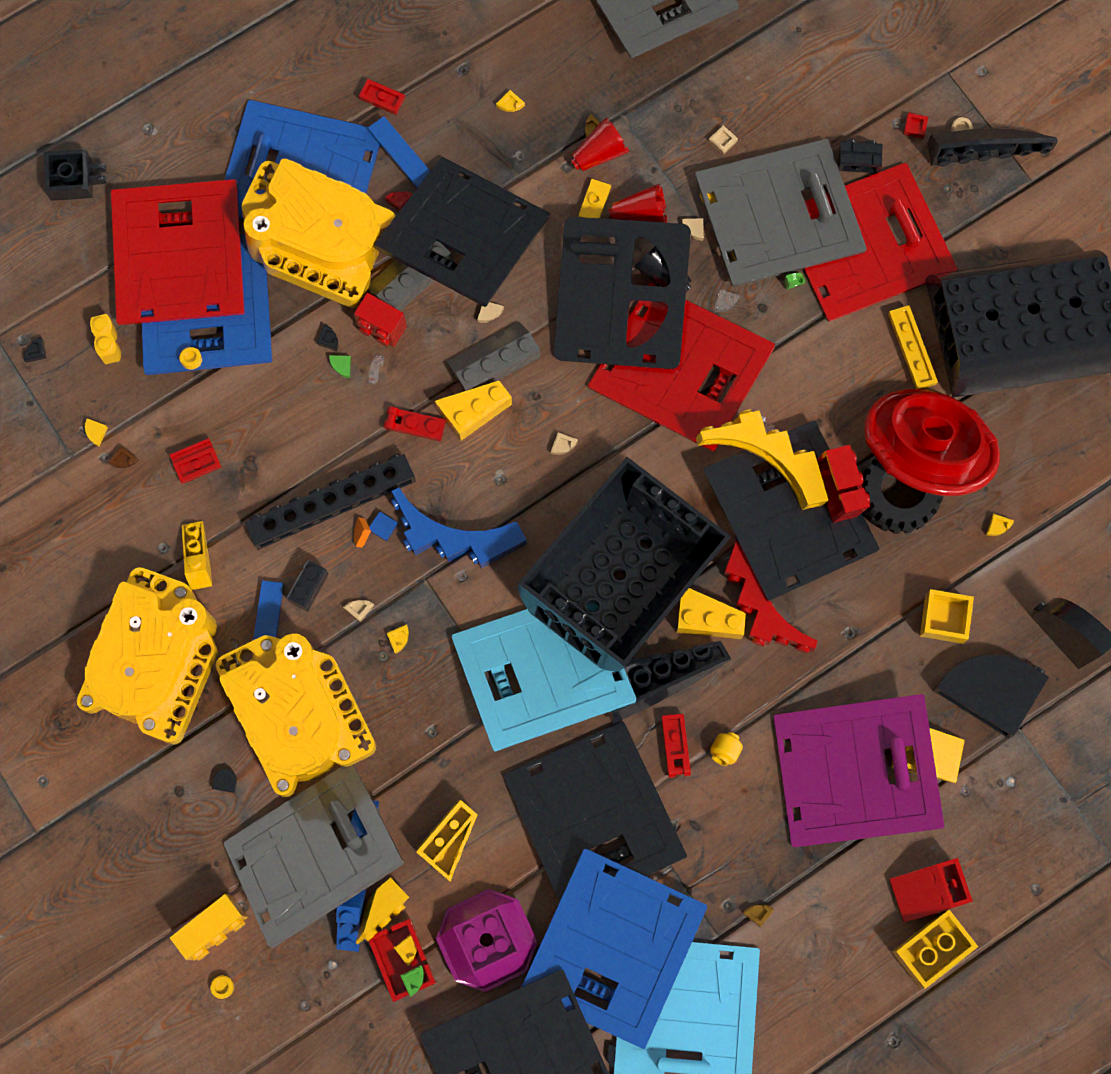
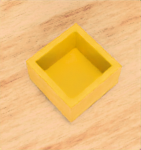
(946, 616)

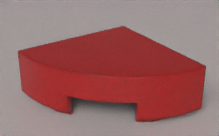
(398, 199)

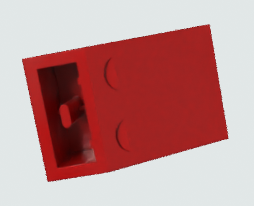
(930, 890)

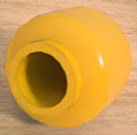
(726, 748)

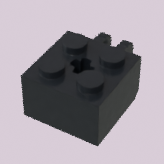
(70, 174)

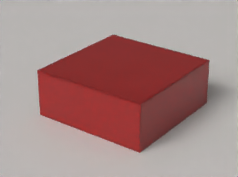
(915, 125)

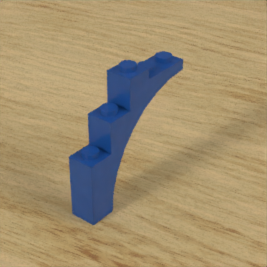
(425, 533)
(350, 913)

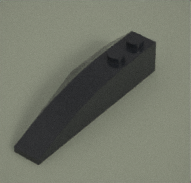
(667, 674)

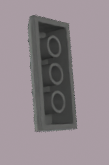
(402, 284)
(494, 358)

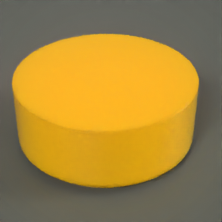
(190, 358)
(222, 986)

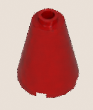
(599, 147)
(641, 206)

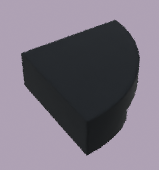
(328, 338)
(35, 351)

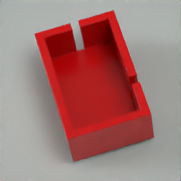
(843, 484)
(393, 965)

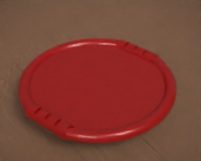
(932, 442)

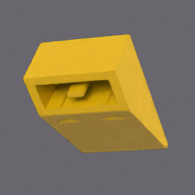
(946, 752)

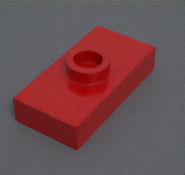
(381, 96)

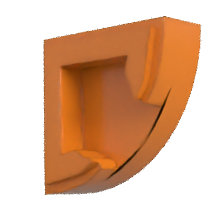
(361, 532)

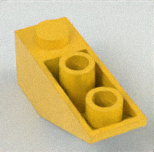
(196, 556)
(380, 906)

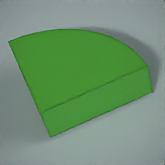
(793, 280)
(341, 365)
(413, 980)

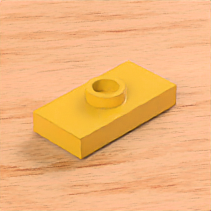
(595, 199)

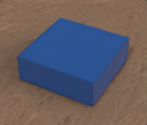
(383, 526)

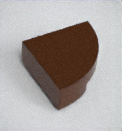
(122, 459)

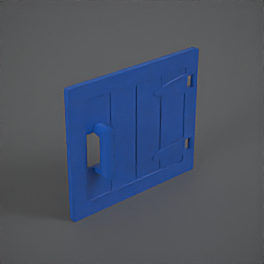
(305, 138)
(245, 336)
(624, 933)

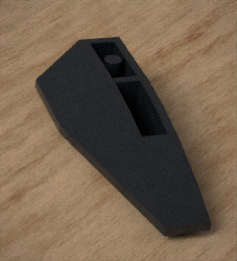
(985, 144)

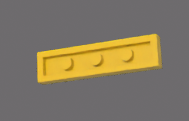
(912, 347)

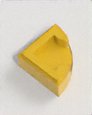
(510, 102)
(95, 431)
(998, 525)
(398, 638)
(407, 950)

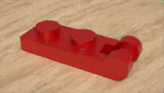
(415, 424)
(676, 744)

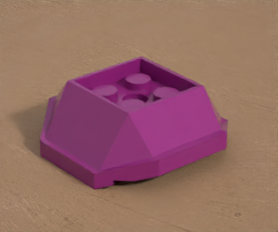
(511, 946)

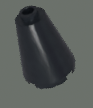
(655, 267)

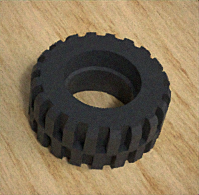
(890, 516)

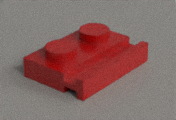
(195, 461)

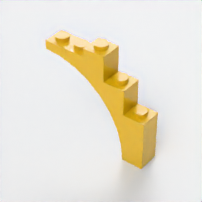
(775, 447)

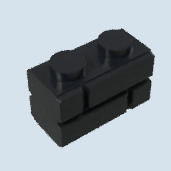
(860, 156)
(307, 585)

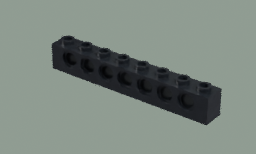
(403, 477)

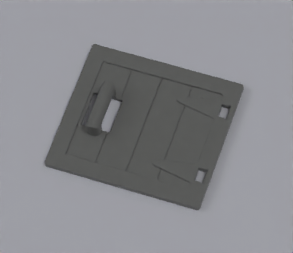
(643, 30)
(766, 218)
(298, 862)

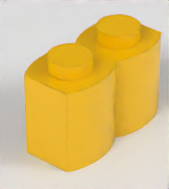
(105, 339)

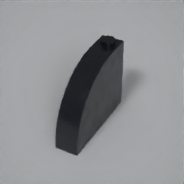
(1073, 630)
(994, 690)

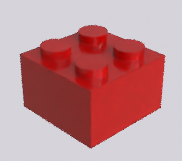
(380, 320)

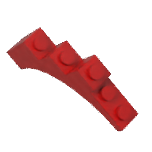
(768, 621)

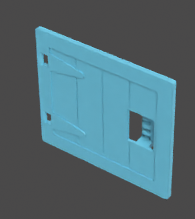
(554, 679)
(705, 1012)

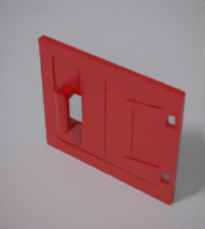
(885, 266)
(177, 267)
(672, 395)

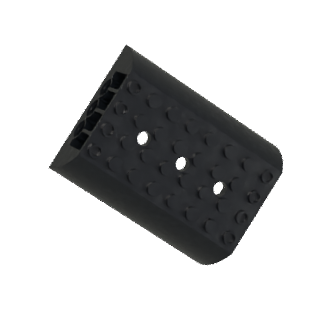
(1019, 345)
(607, 540)

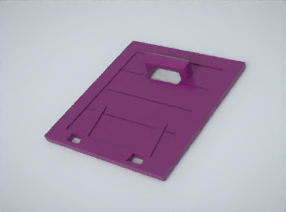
(842, 773)

